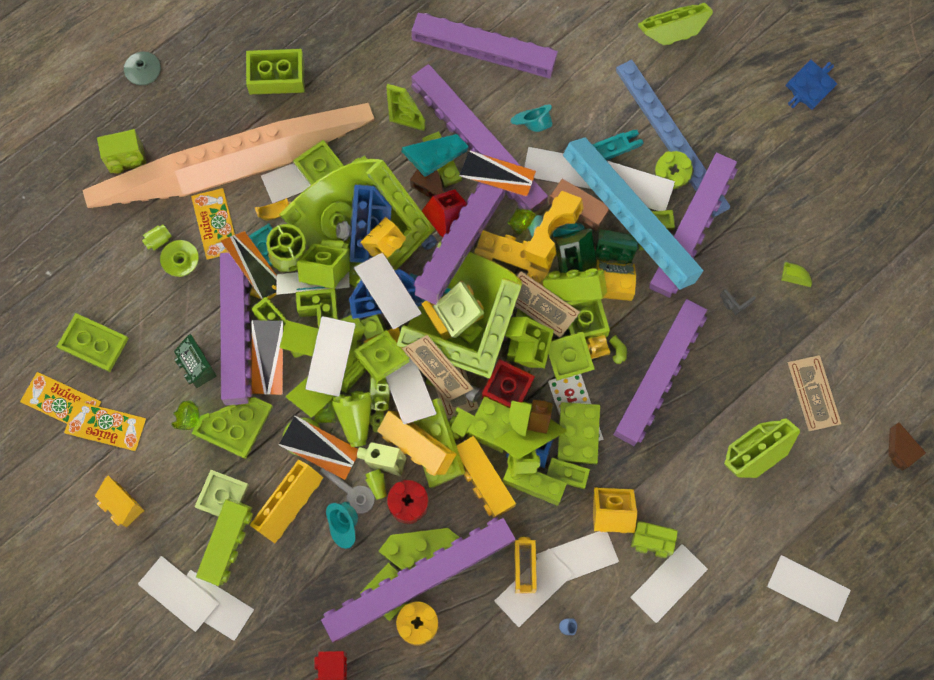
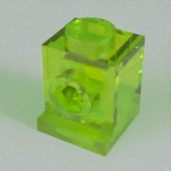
(326, 415)

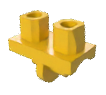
(598, 346)

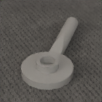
(360, 497)

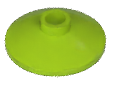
(342, 213)
(173, 252)

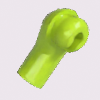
(621, 350)

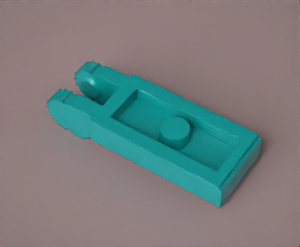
(618, 144)

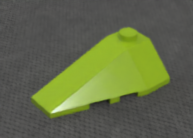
(403, 108)

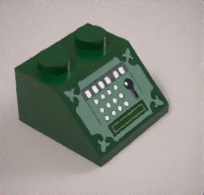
(194, 362)

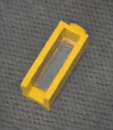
(525, 565)

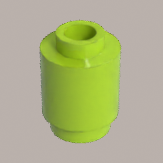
(156, 237)

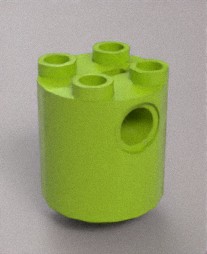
(285, 247)

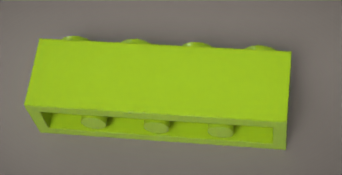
(224, 542)

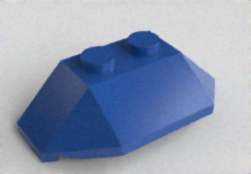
(367, 212)
(363, 304)

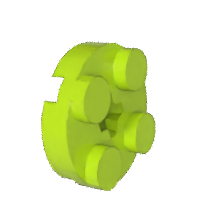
(683, 164)

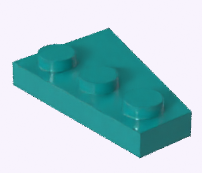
(435, 153)

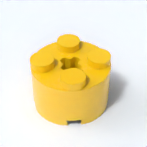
(407, 630)

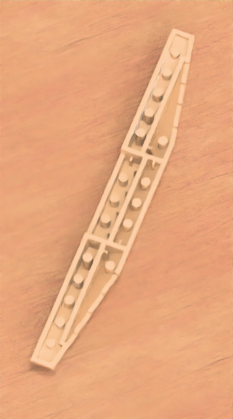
(228, 158)

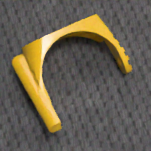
(272, 211)

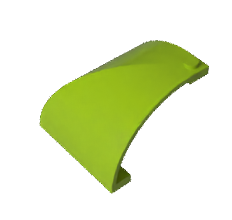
(338, 186)
(497, 292)

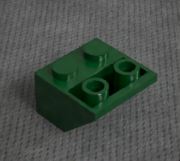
(615, 246)
(575, 251)

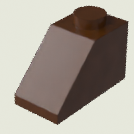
(426, 185)
(540, 416)
(903, 447)

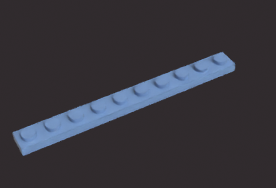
(663, 123)

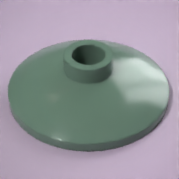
(142, 75)

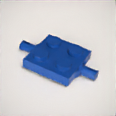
(811, 84)

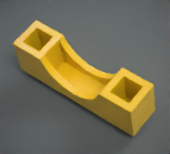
(564, 210)

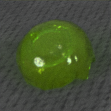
(186, 416)

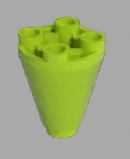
(354, 416)

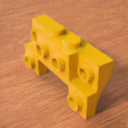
(510, 252)

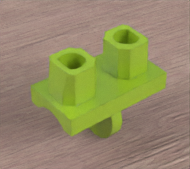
(380, 394)

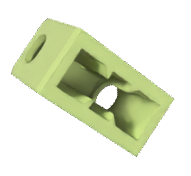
(383, 457)

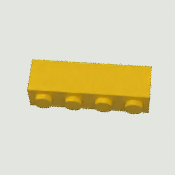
(417, 443)
(484, 478)
(286, 501)

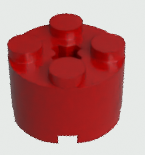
(400, 493)

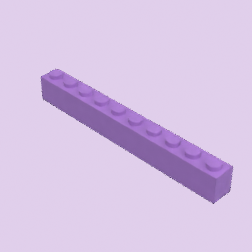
(469, 128)
(417, 580)

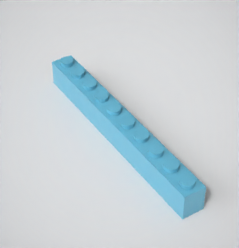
(633, 213)

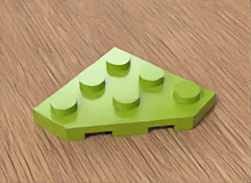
(234, 426)
(411, 547)

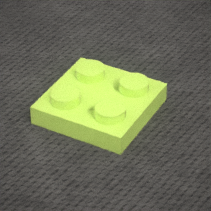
(458, 309)
(217, 489)

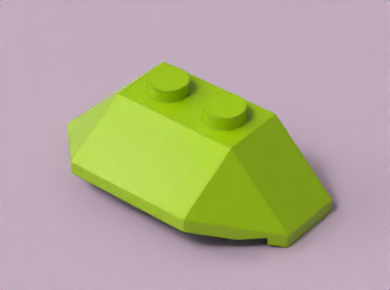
(676, 23)
(761, 448)

